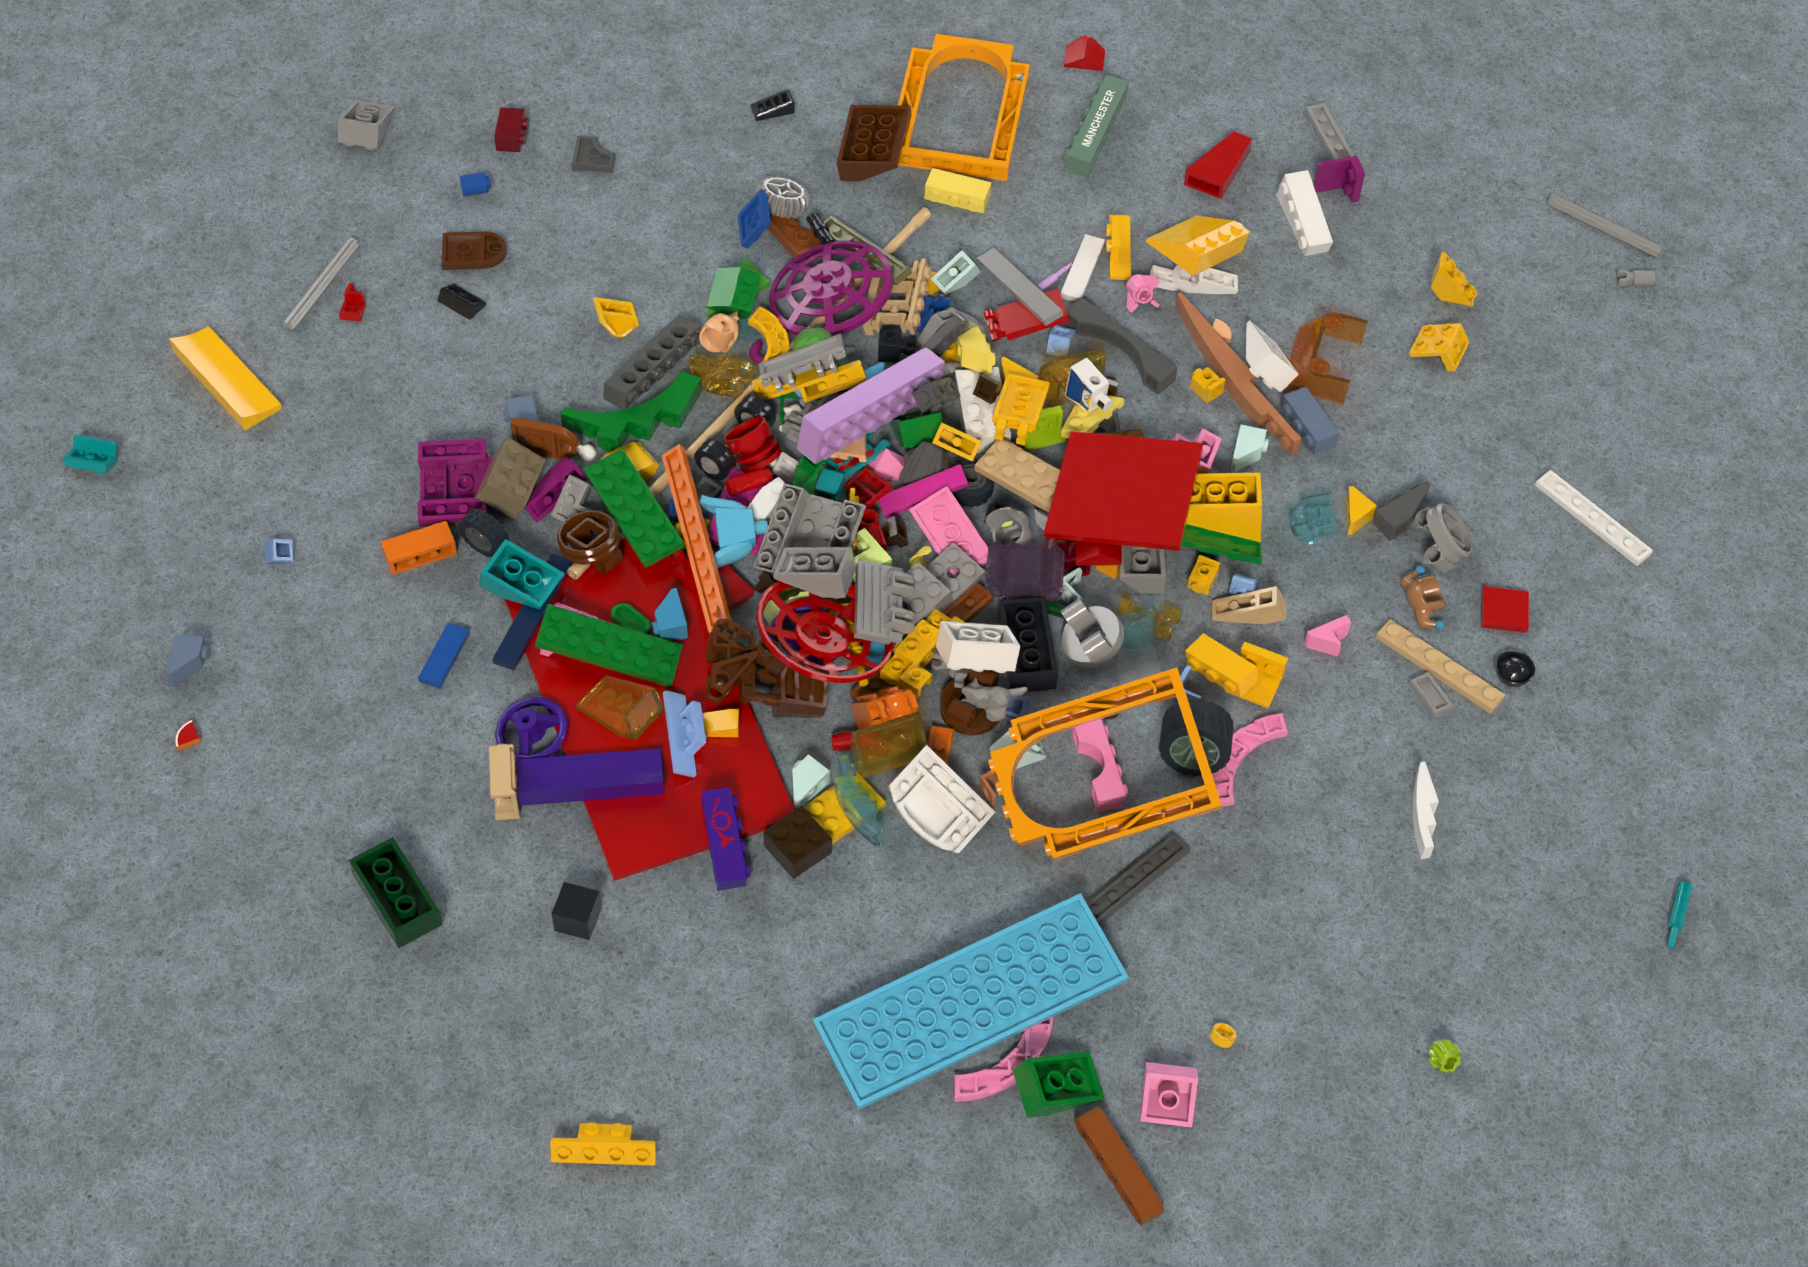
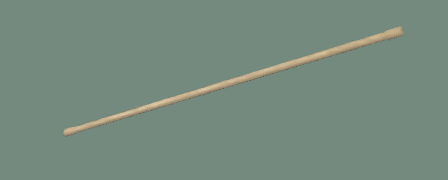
(916, 222)

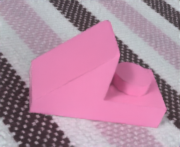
(1327, 636)

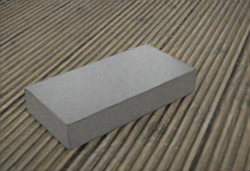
(1431, 695)

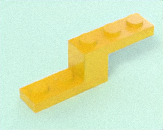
(813, 386)

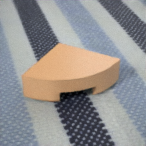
(1223, 330)

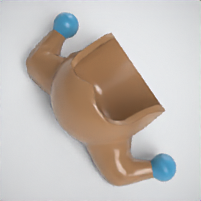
(1423, 597)

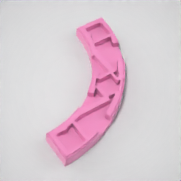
(1000, 1077)

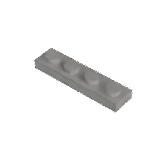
(1328, 131)

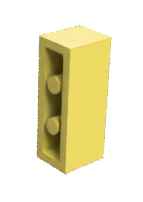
(957, 190)

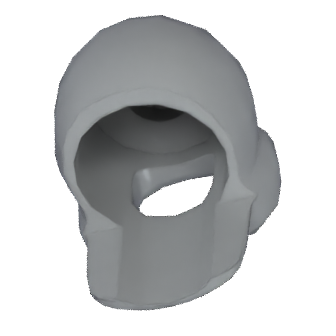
(1018, 532)

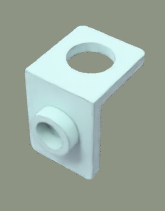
(1069, 594)

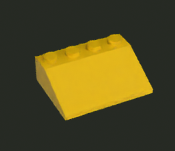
(1200, 242)

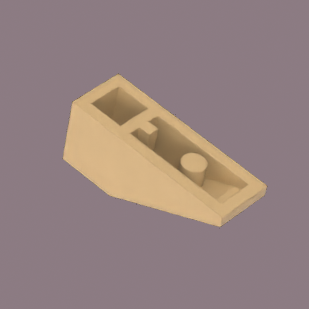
(1252, 607)

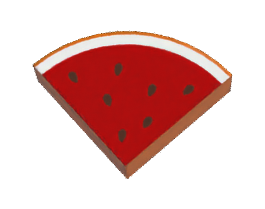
(186, 736)

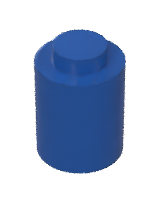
(474, 184)

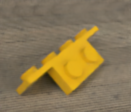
(1119, 246)
(603, 1145)

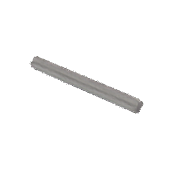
(1604, 225)
(320, 283)

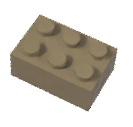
(510, 478)

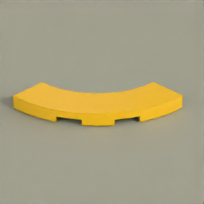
(772, 331)

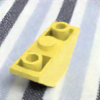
(974, 351)

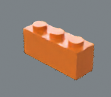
(418, 547)

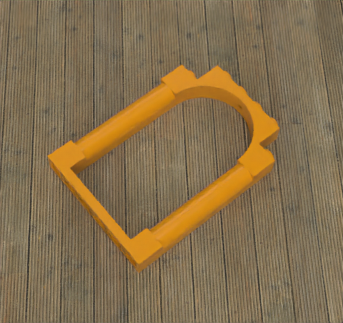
(920, 66)
(1038, 725)

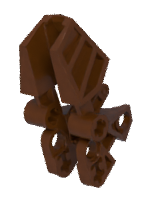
(735, 666)

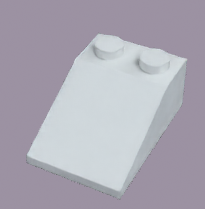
(1268, 359)

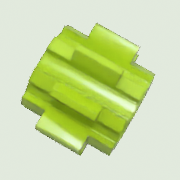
(1444, 1055)

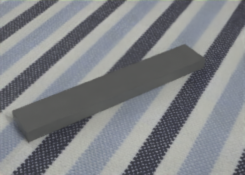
(1137, 878)

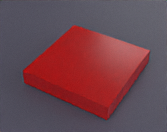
(1505, 609)

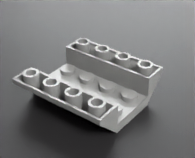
(807, 522)

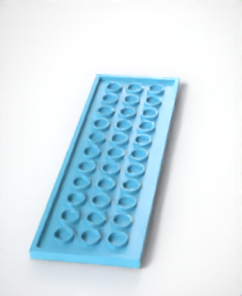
(969, 1001)

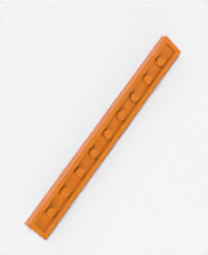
(696, 537)

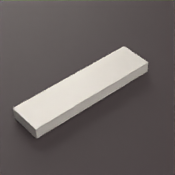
(1082, 268)

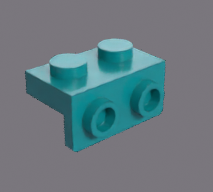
(91, 454)

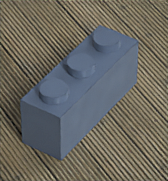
(1309, 420)

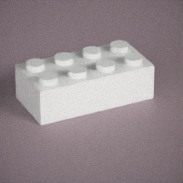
(974, 412)

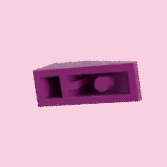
(550, 487)

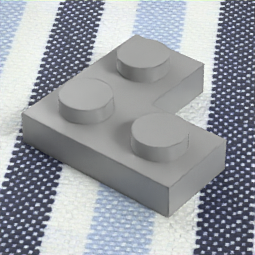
(571, 499)

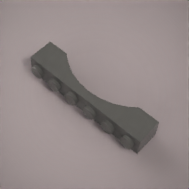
(1089, 321)

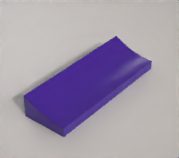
(589, 777)

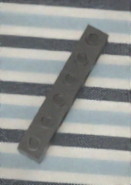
(651, 362)

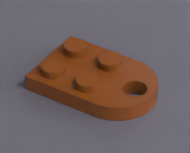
(544, 438)

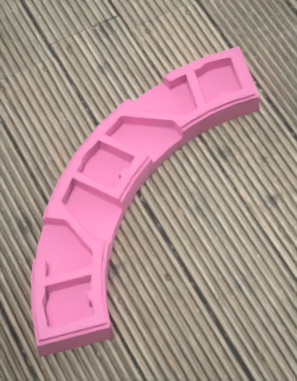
(1243, 743)

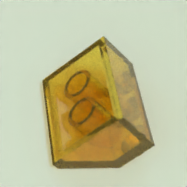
(887, 744)

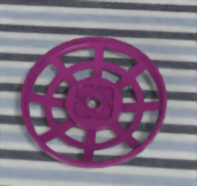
(840, 285)

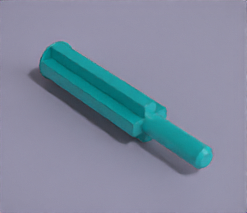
(1679, 911)

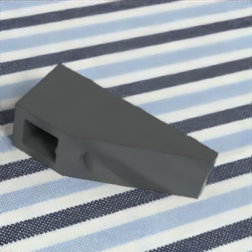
(1398, 515)

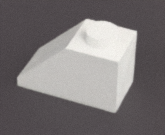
(766, 500)

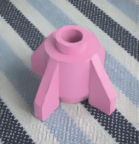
(1141, 290)

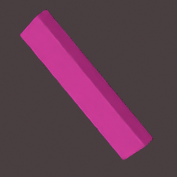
(912, 494)

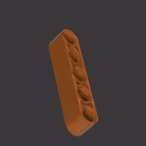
(1119, 1165)

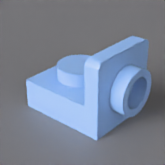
(1060, 340)

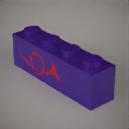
(724, 838)

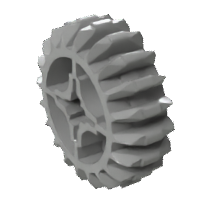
(784, 196)

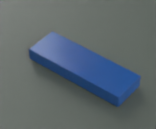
(444, 655)

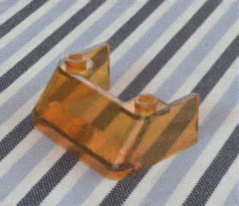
(1315, 371)

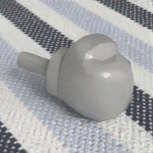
(949, 369)

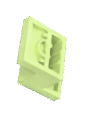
(870, 551)

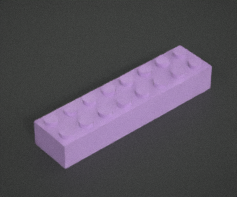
(866, 406)

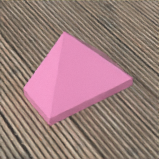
(888, 465)

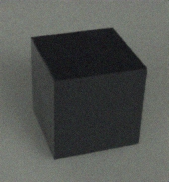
(576, 910)

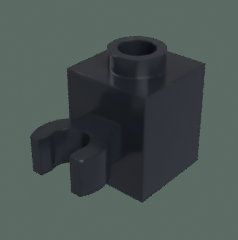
(891, 345)

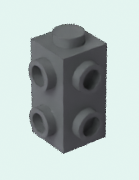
(936, 394)

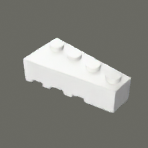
(1304, 213)

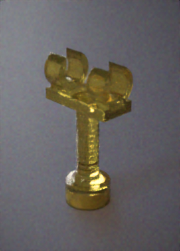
(1161, 630)

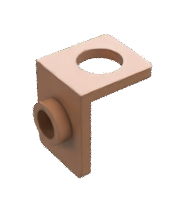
(986, 781)

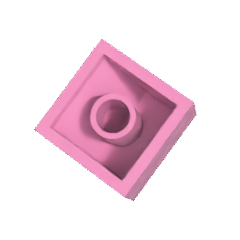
(1169, 1094)

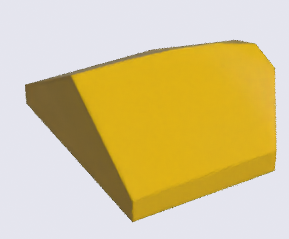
(616, 316)

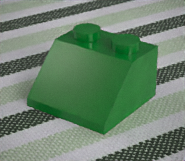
(733, 291)
(915, 428)

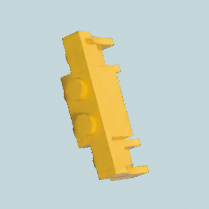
(914, 654)

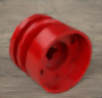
(753, 444)

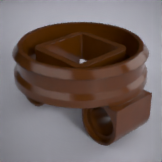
(577, 543)
(962, 715)

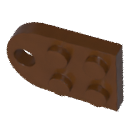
(472, 250)

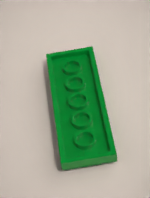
(634, 508)
(608, 645)

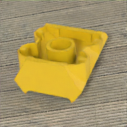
(641, 459)

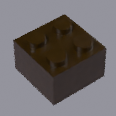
(797, 842)

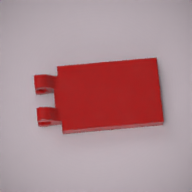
(1018, 321)
(734, 587)

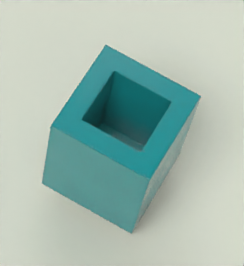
(830, 485)

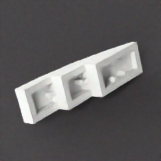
(1208, 281)
(1424, 806)

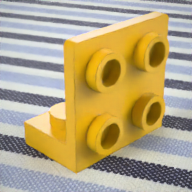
(1441, 340)
(1270, 673)

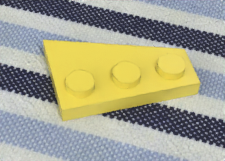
(1087, 422)

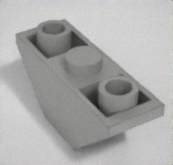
(939, 319)

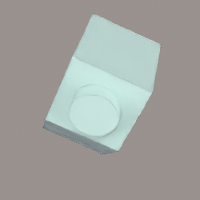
(956, 273)
(1249, 447)
(808, 780)

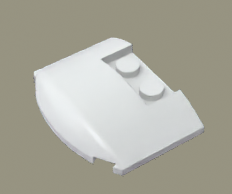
(938, 802)

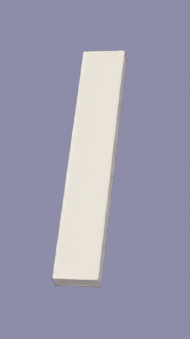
(1593, 518)

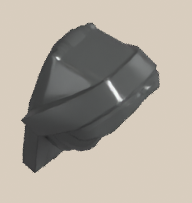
(923, 462)

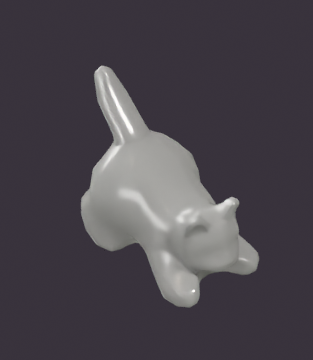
(991, 699)

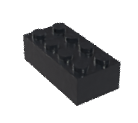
(1036, 659)

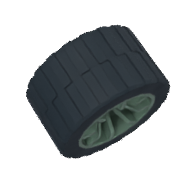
(1215, 732)

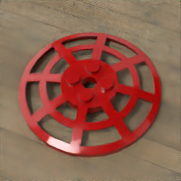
(808, 638)

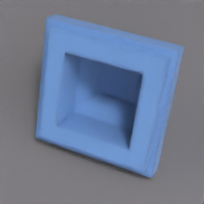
(1018, 706)

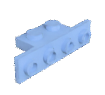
(684, 731)

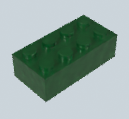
(395, 892)

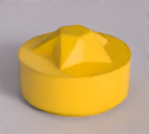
(1223, 1035)

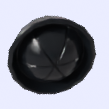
(1514, 668)

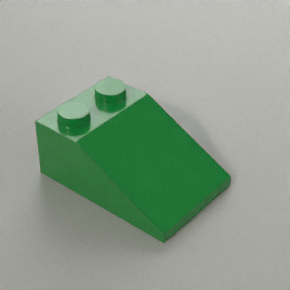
(1057, 1083)

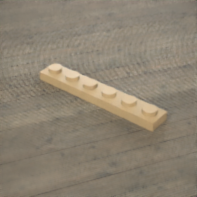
(1440, 666)

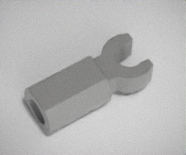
(1636, 278)

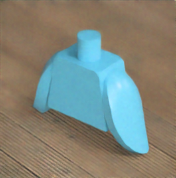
(734, 529)

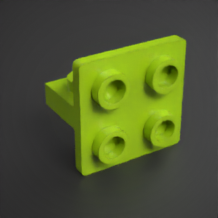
(1048, 429)

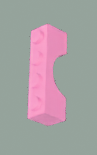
(1107, 789)

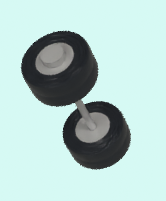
(715, 457)

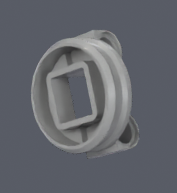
(1449, 533)
(1096, 648)

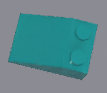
(519, 576)

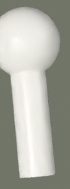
(587, 452)

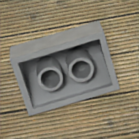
(1143, 569)

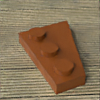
(792, 236)

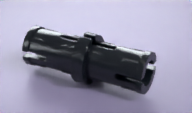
(820, 230)

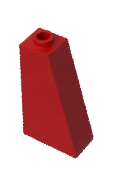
(1219, 166)

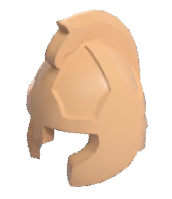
(720, 332)

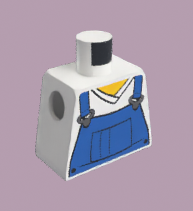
(1088, 387)

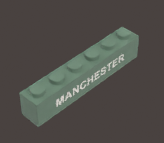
(1096, 125)

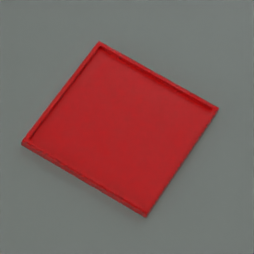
(1124, 491)

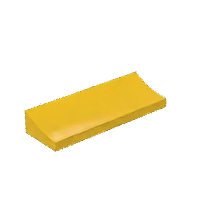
(225, 377)

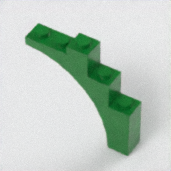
(640, 421)

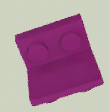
(1340, 174)

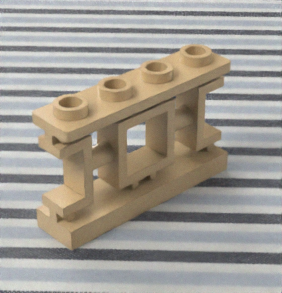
(913, 302)

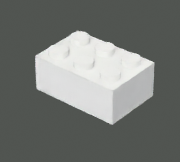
(977, 646)

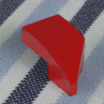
(353, 306)

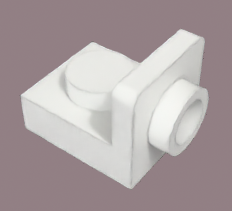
(783, 467)

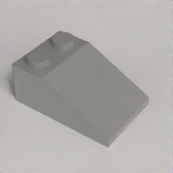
(364, 124)
(817, 570)

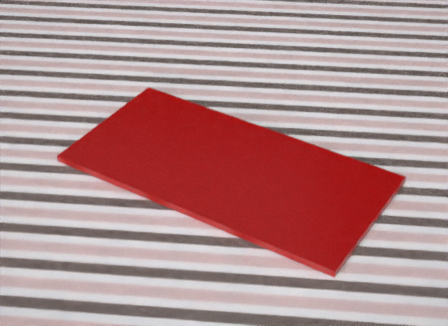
(669, 826)

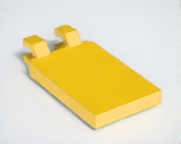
(1019, 406)

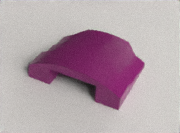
(450, 479)

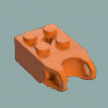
(888, 705)

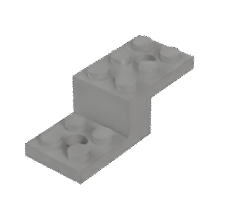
(937, 590)

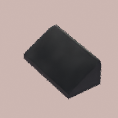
(460, 301)

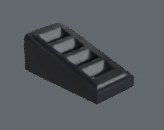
(782, 99)

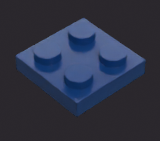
(754, 219)

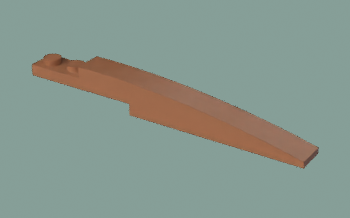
(1239, 379)

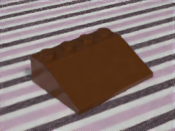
(872, 141)

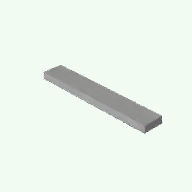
(1020, 286)

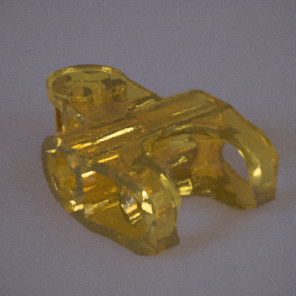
(720, 373)

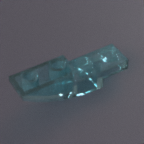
(855, 804)

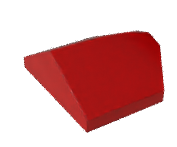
(1085, 54)
(868, 486)
(1097, 554)

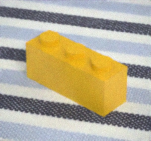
(1221, 666)

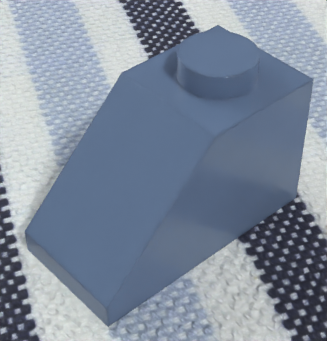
(520, 408)
(186, 657)

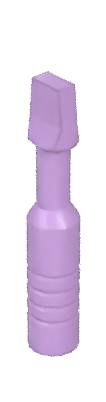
(1052, 278)

